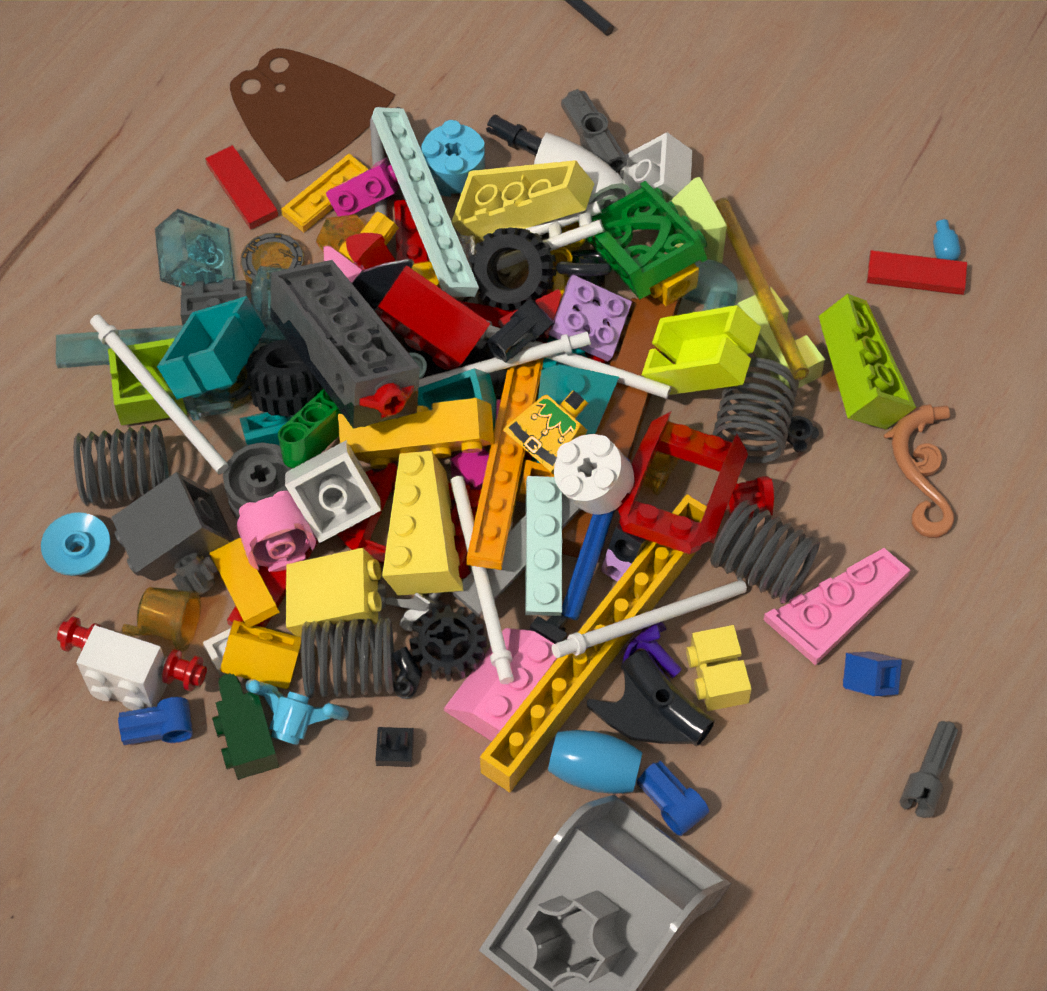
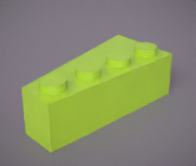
(864, 365)

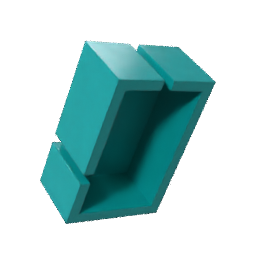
(211, 348)

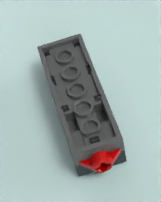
(344, 344)

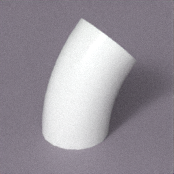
(607, 182)

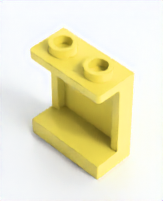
(332, 589)

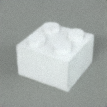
(332, 491)

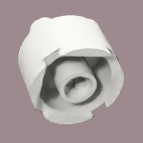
(593, 473)

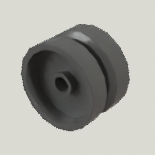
(254, 475)

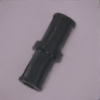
(515, 135)

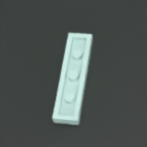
(543, 547)

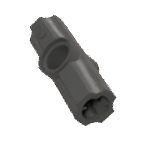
(593, 129)

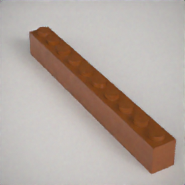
(627, 405)

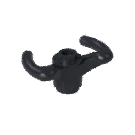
(586, 265)

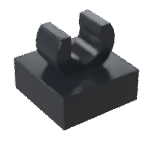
(394, 746)

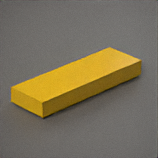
(312, 202)
(244, 583)

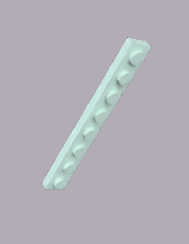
(425, 203)

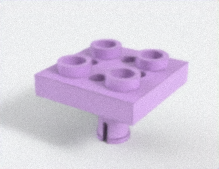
(591, 316)

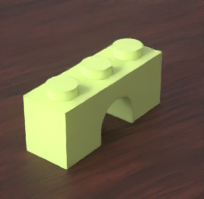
(767, 346)

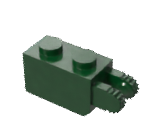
(245, 730)

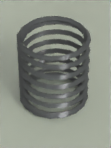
(769, 429)
(155, 445)
(729, 546)
(383, 629)

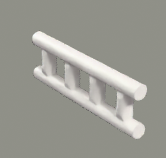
(556, 237)

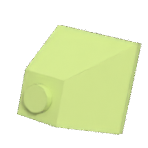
(703, 214)

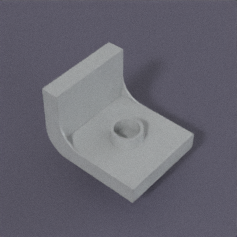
(602, 904)

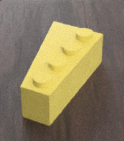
(421, 532)

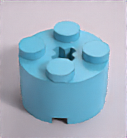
(451, 154)

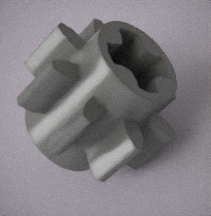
(194, 573)

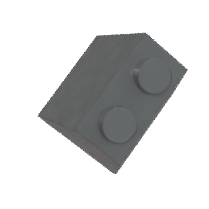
(169, 524)

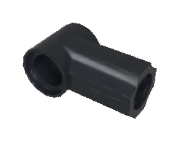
(525, 326)

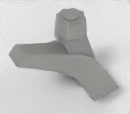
(419, 605)

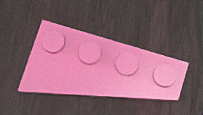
(833, 609)

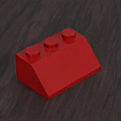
(431, 319)

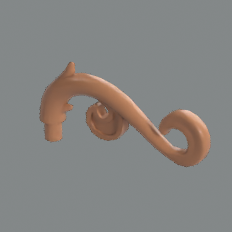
(918, 471)

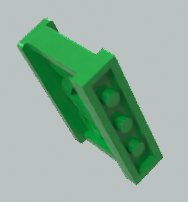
(654, 266)

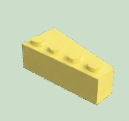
(520, 197)

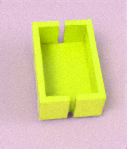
(706, 347)

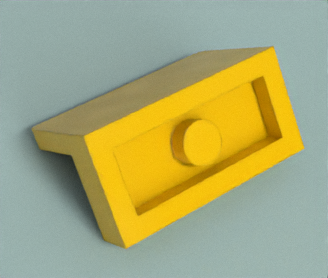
(260, 654)

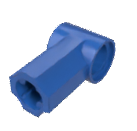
(166, 721)
(679, 806)

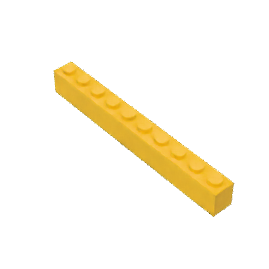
(574, 675)

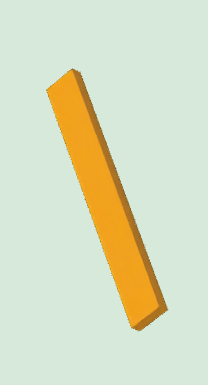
(503, 470)

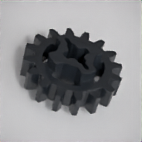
(443, 627)

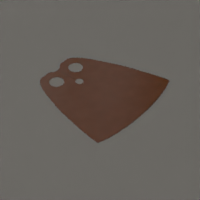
(312, 117)

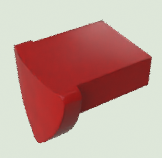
(368, 250)
(757, 492)

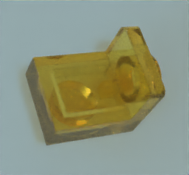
(337, 229)

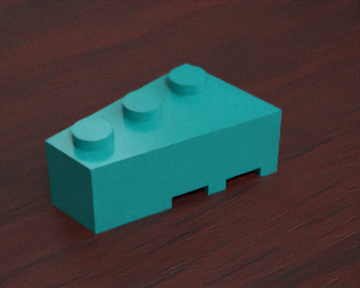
(590, 385)

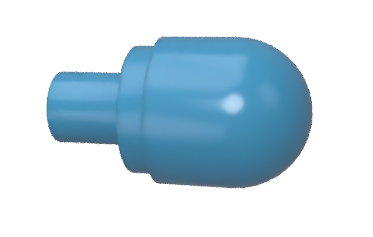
(946, 242)

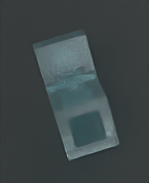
(715, 286)

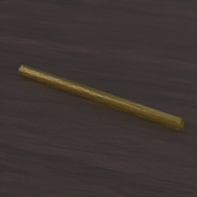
(762, 292)

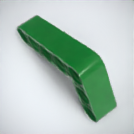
(309, 430)

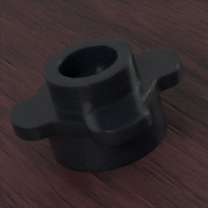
(803, 426)

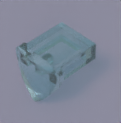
(209, 403)

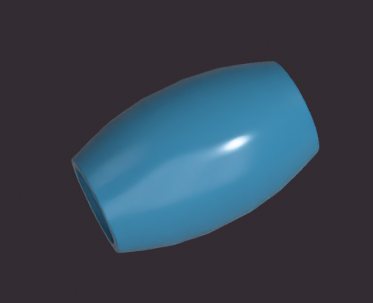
(595, 761)

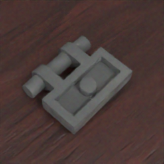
(203, 295)

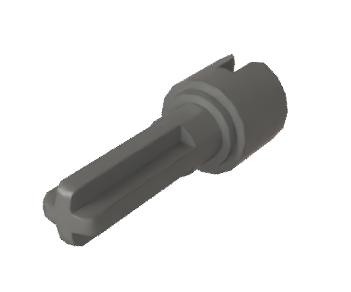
(925, 785)

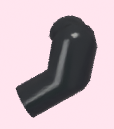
(409, 675)

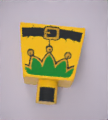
(548, 426)

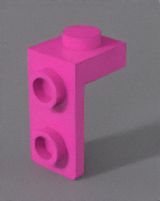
(364, 189)

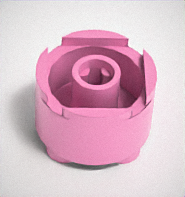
(274, 532)

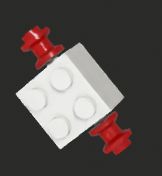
(125, 666)

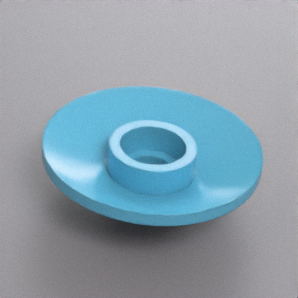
(75, 531)

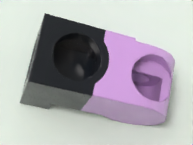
(621, 553)

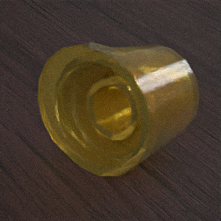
(167, 614)

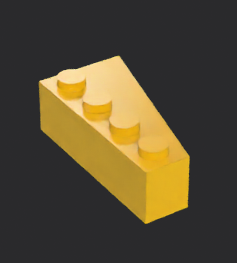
(444, 429)

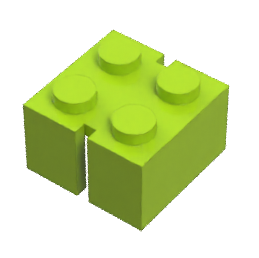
(137, 403)

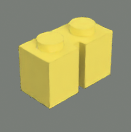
(721, 677)

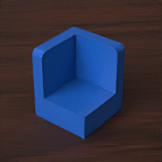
(872, 673)

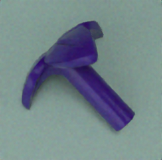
(647, 640)

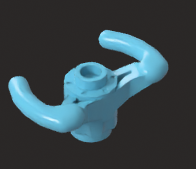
(293, 713)

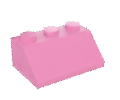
(487, 703)

